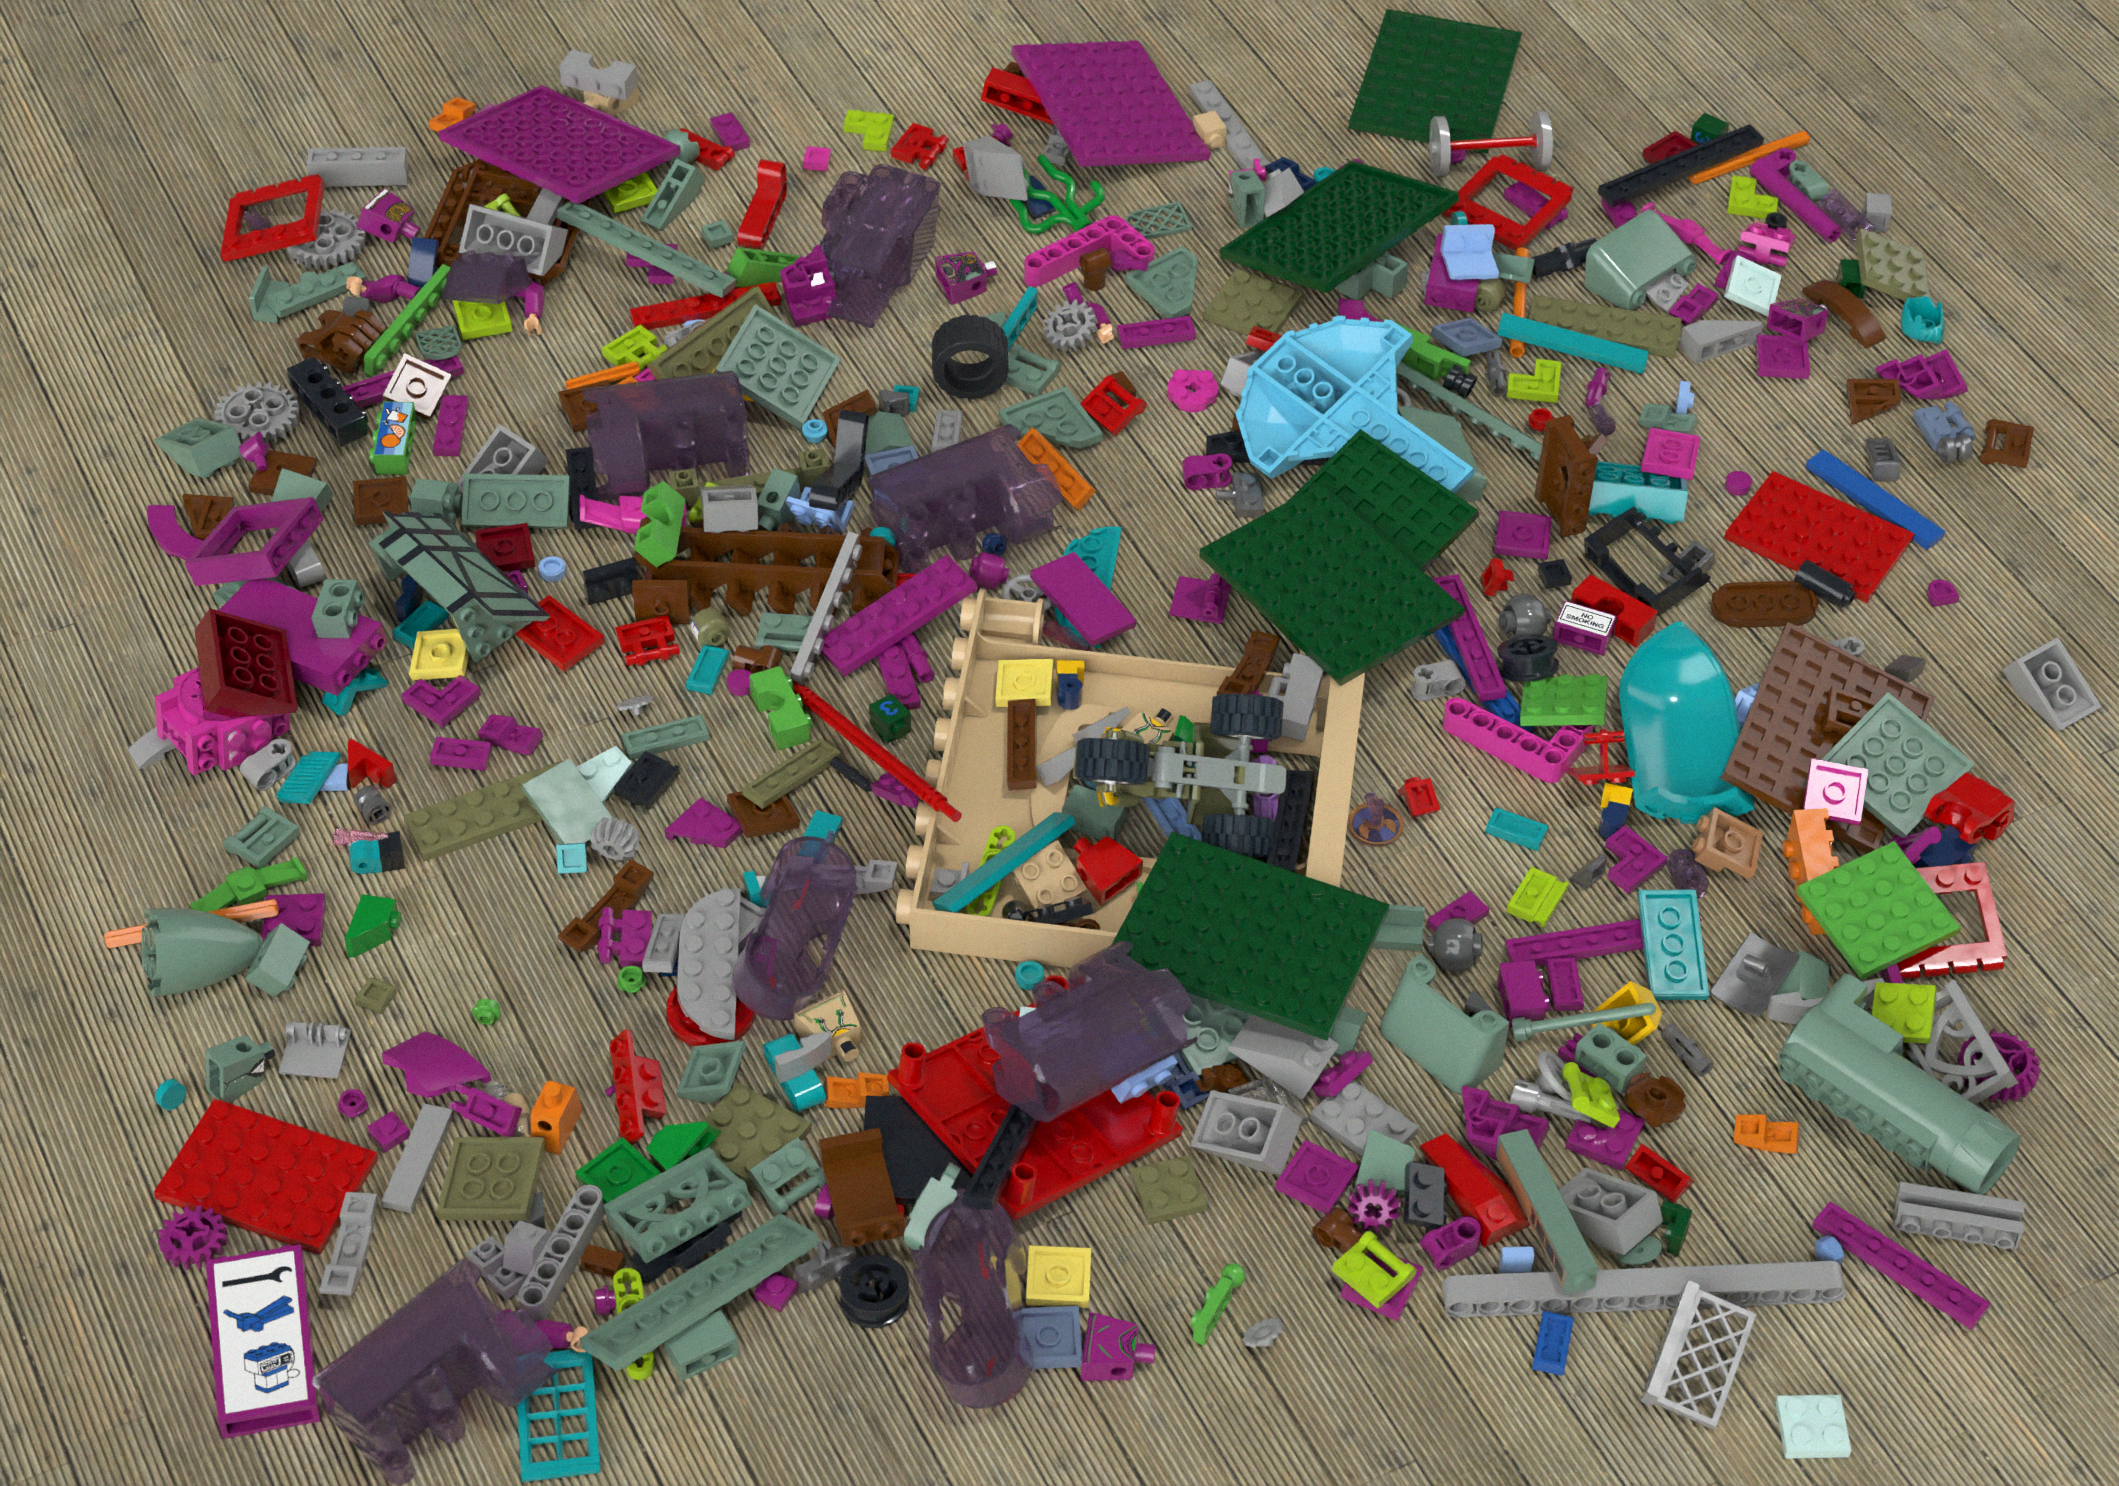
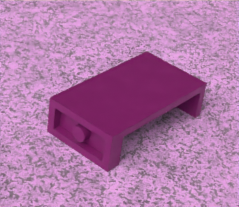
(1448, 292)

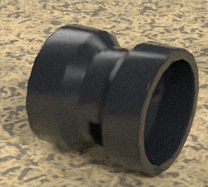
(1460, 381)

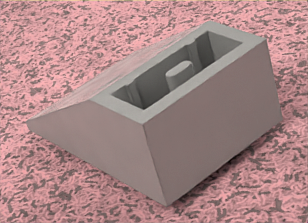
(995, 169)
(729, 508)

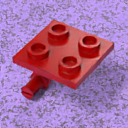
(1592, 774)

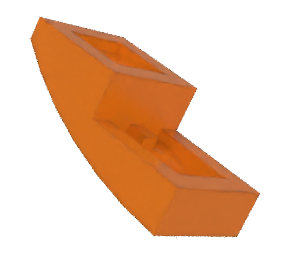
(453, 112)
(853, 1092)
(1758, 1133)

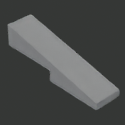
(1061, 764)

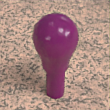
(1122, 261)

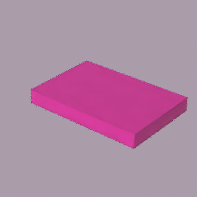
(1670, 453)

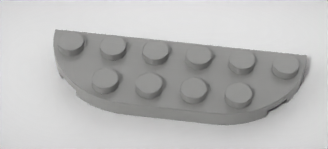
(707, 962)

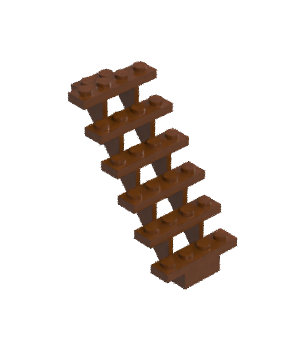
(871, 579)

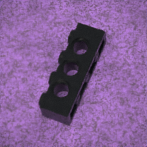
(328, 401)

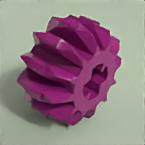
(1374, 1195)

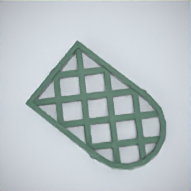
(1167, 230)
(443, 331)

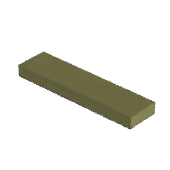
(790, 773)

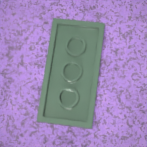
(516, 499)

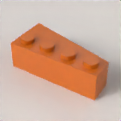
(1809, 854)

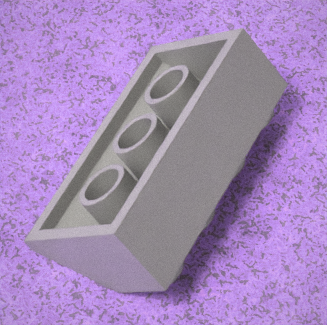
(507, 233)

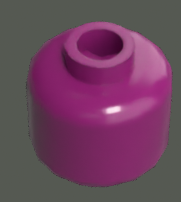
(988, 570)

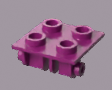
(1201, 599)

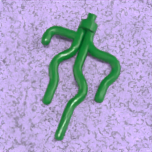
(1073, 215)

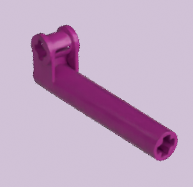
(1773, 174)

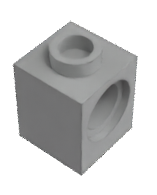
(1878, 210)

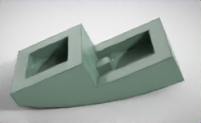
(1662, 418)

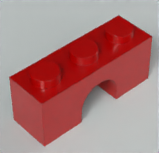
(1634, 618)

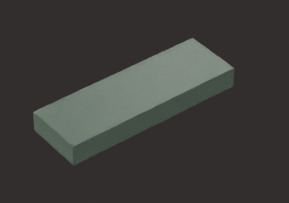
(665, 736)

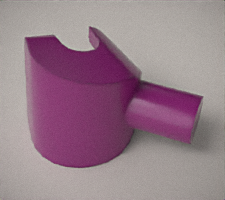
(255, 451)

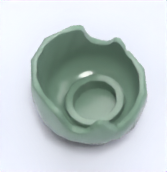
(688, 150)

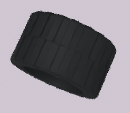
(970, 334)

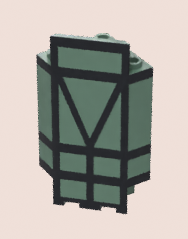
(458, 576)

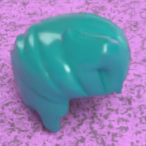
(1923, 320)

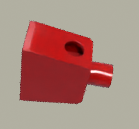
(1106, 867)

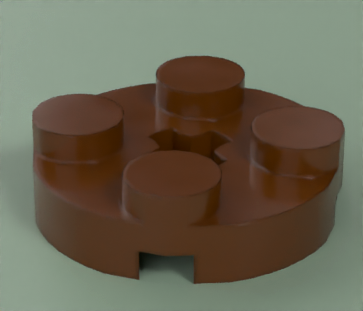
(1641, 1099)

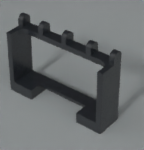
(1598, 553)

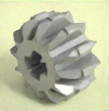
(615, 839)

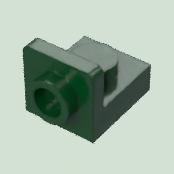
(1677, 1221)

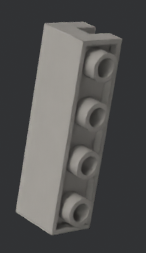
(359, 166)
(1958, 1215)

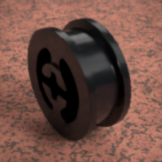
(1528, 658)
(860, 1300)

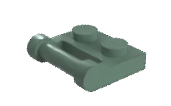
(1028, 377)
(782, 631)
(265, 842)
(783, 1167)

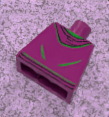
(1112, 1349)

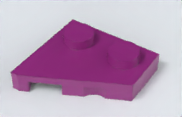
(705, 825)

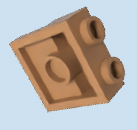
(1727, 843)

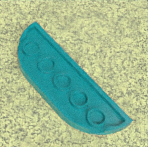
(1100, 554)

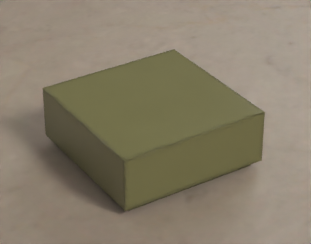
(375, 995)

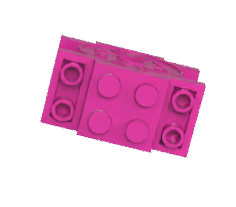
(210, 737)

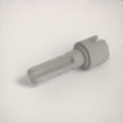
(1529, 1098)

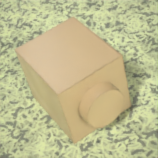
(1210, 129)

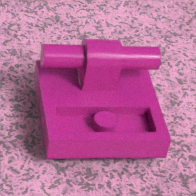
(1766, 241)

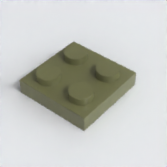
(1168, 1189)

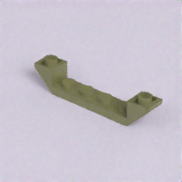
(811, 467)

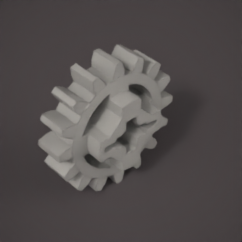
(1070, 325)

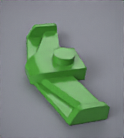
(250, 885)

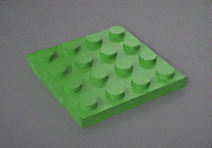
(1878, 910)

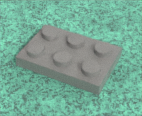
(1357, 1111)

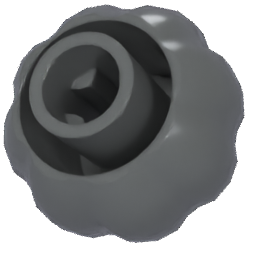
(1525, 616)
(1456, 944)

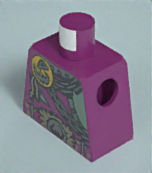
(963, 275)
(1805, 319)

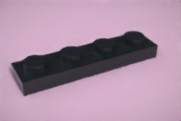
(582, 481)

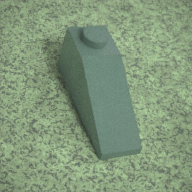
(673, 195)

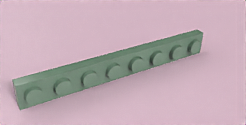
(647, 248)
(1477, 415)

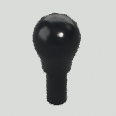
(1014, 910)

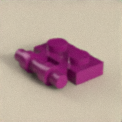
(635, 936)

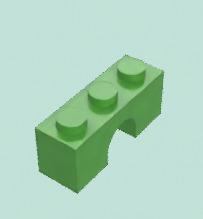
(660, 537)
(775, 691)

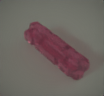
(1065, 635)
(341, 836)

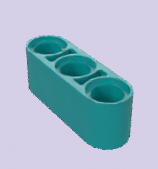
(803, 1090)

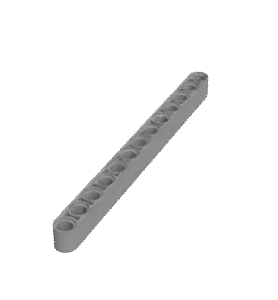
(1644, 1289)

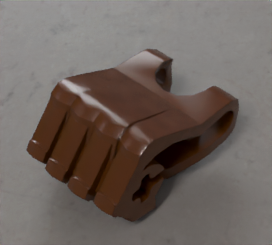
(342, 339)

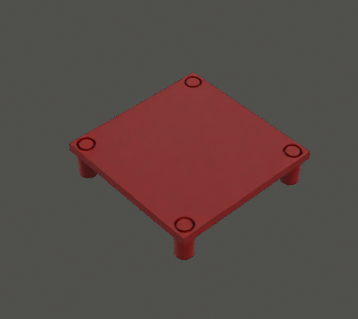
(960, 1103)

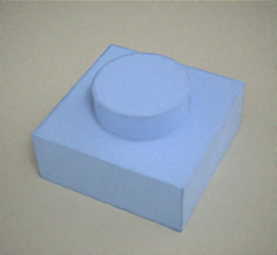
(1685, 398)

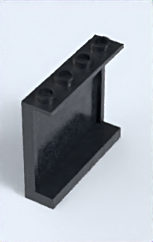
(910, 1148)

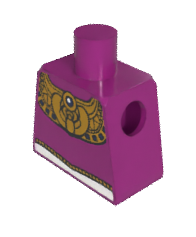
(388, 217)

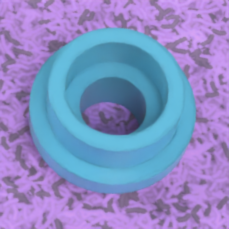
(815, 430)

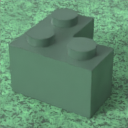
(1384, 275)
(436, 497)

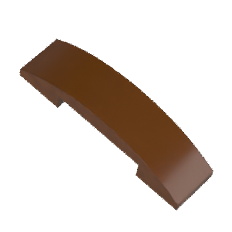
(1845, 304)
(1253, 666)
(627, 890)

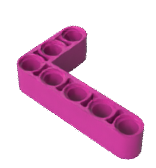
(1063, 255)
(1513, 744)

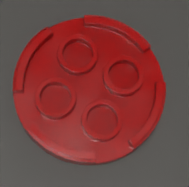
(690, 1032)

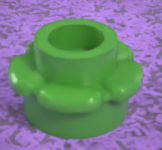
(628, 974)
(486, 1011)

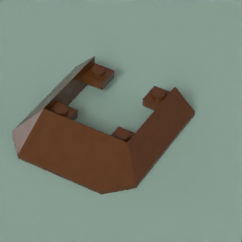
(480, 185)

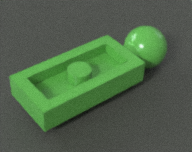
(1216, 1301)

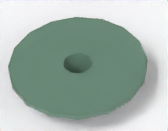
(1642, 1253)

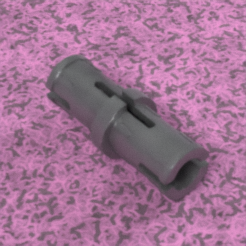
(1496, 373)
(1699, 1062)

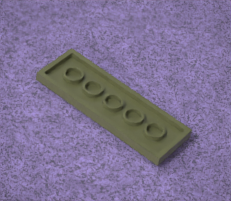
(1628, 327)
(707, 344)
(473, 816)

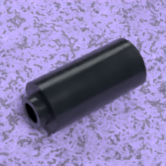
(1825, 584)

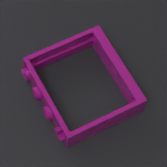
(295, 521)

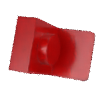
(365, 762)

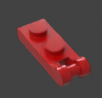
(710, 152)

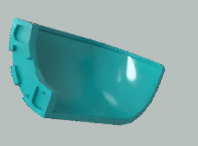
(1680, 728)

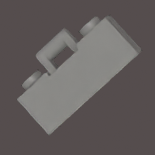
(1302, 684)

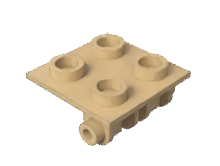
(1048, 876)

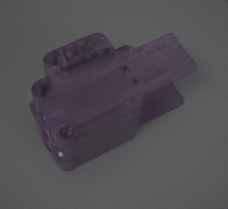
(876, 237)

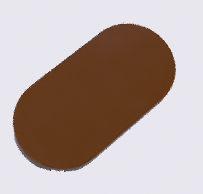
(1763, 604)

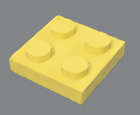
(438, 655)
(1024, 681)
(1058, 1276)

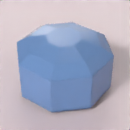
(1829, 1249)

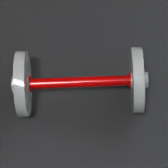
(1539, 140)

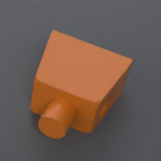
(558, 1107)

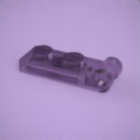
(1844, 214)

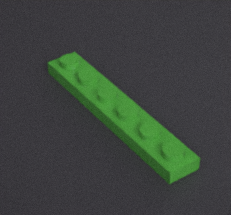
(405, 323)

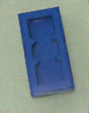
(1553, 1343)

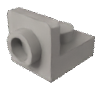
(946, 879)

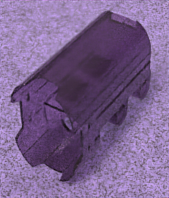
(666, 427)
(963, 492)
(1087, 1037)
(427, 1361)

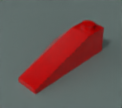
(1476, 1190)

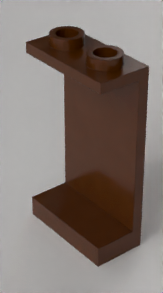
(860, 1188)

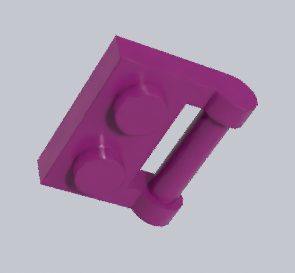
(1915, 843)

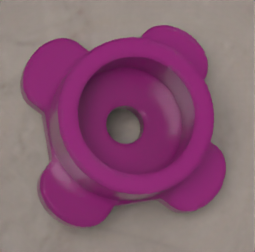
(1002, 133)

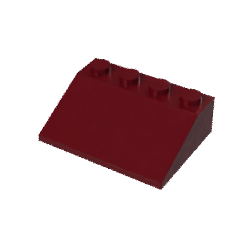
(244, 666)

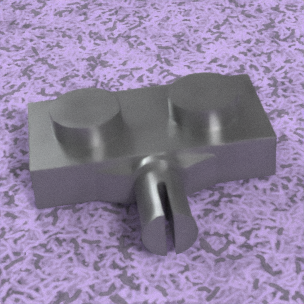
(1244, 495)
(823, 1267)

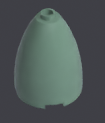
(193, 949)

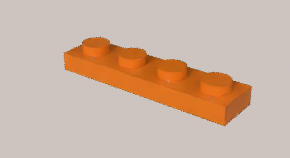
(1070, 481)

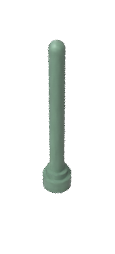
(1526, 1028)

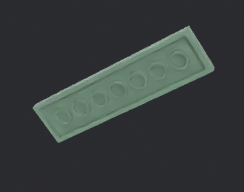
(698, 1292)

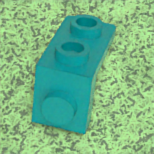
(365, 680)

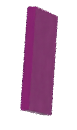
(1083, 599)

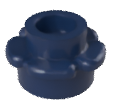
(994, 543)

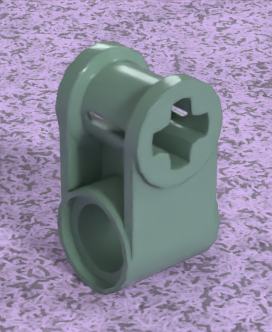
(1807, 181)

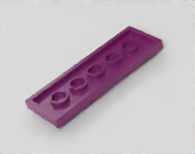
(896, 615)

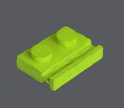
(1537, 897)

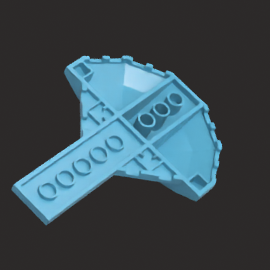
(1327, 385)

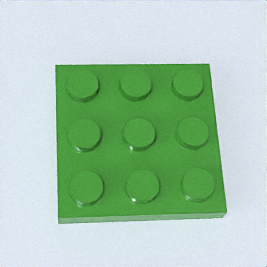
(1564, 701)

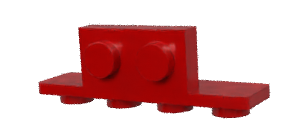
(637, 1087)

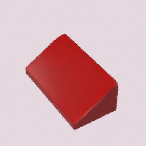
(1659, 1173)

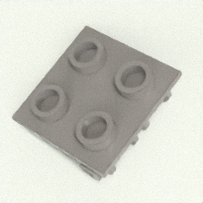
(1666, 289)
(314, 1049)

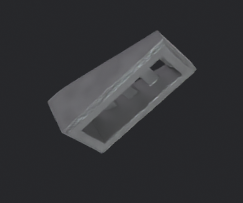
(1883, 463)
(1694, 550)

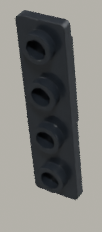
(688, 1253)

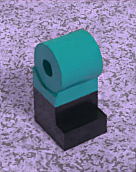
(377, 855)

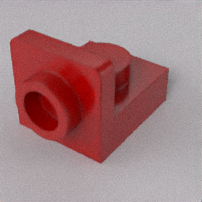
(1419, 796)

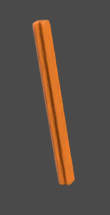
(1791, 142)
(239, 913)

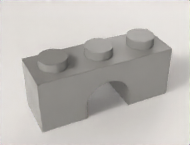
(614, 81)

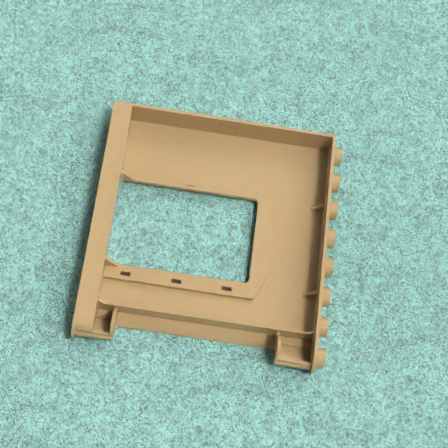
(976, 777)

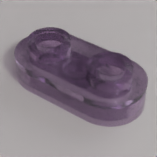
(1685, 869)

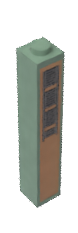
(1546, 1211)

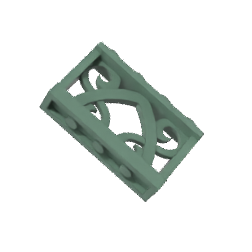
(685, 1180)

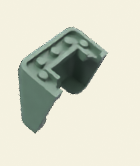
(1634, 257)
(1449, 434)
(1439, 1034)

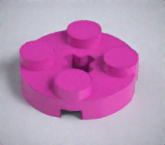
(1185, 380)

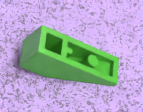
(758, 266)

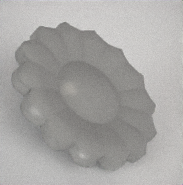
(635, 704)
(1263, 1332)

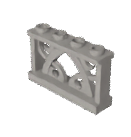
(1989, 1064)

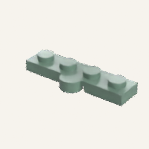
(313, 289)

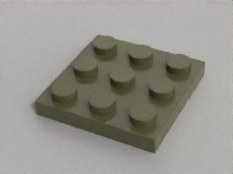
(1891, 266)
(1251, 302)
(752, 1130)
(491, 1178)

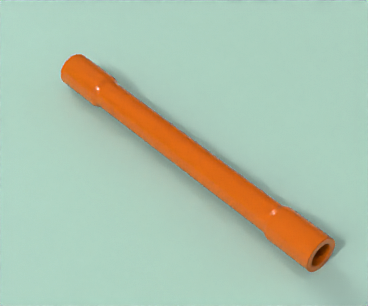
(1517, 347)

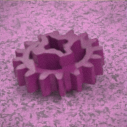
(192, 1237)

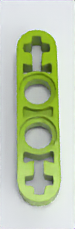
(989, 898)
(622, 1301)

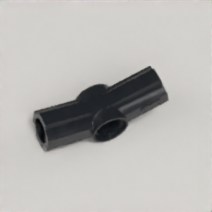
(1562, 258)

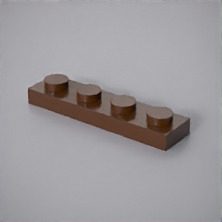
(1022, 744)

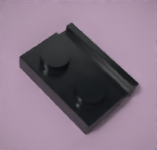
(610, 580)
(646, 780)
(1060, 912)

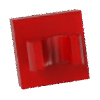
(1494, 577)

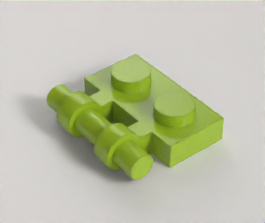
(632, 344)

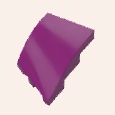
(808, 288)
(1926, 378)
(434, 1065)
(1491, 1118)

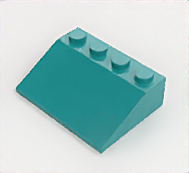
(1622, 486)

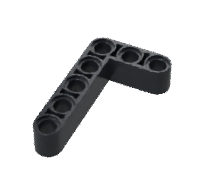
(846, 472)

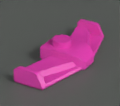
(1692, 233)
(623, 517)

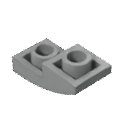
(1056, 149)
(813, 1052)
(489, 1258)

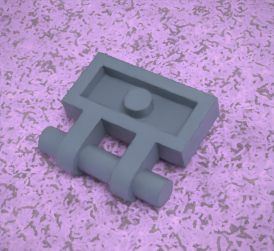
(1935, 423)

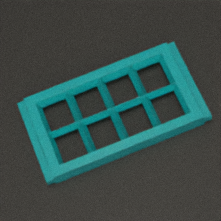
(561, 1467)

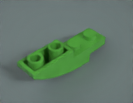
(1429, 359)

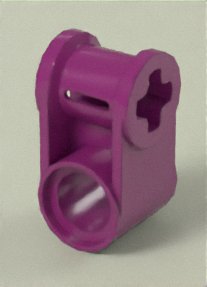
(1204, 472)
(1448, 1245)

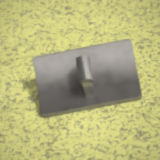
(1753, 975)

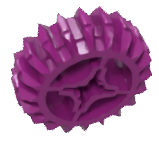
(2017, 1056)

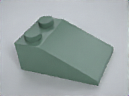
(201, 446)

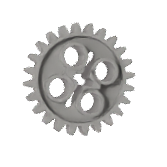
(335, 242)
(259, 409)

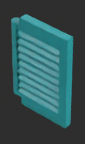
(308, 777)

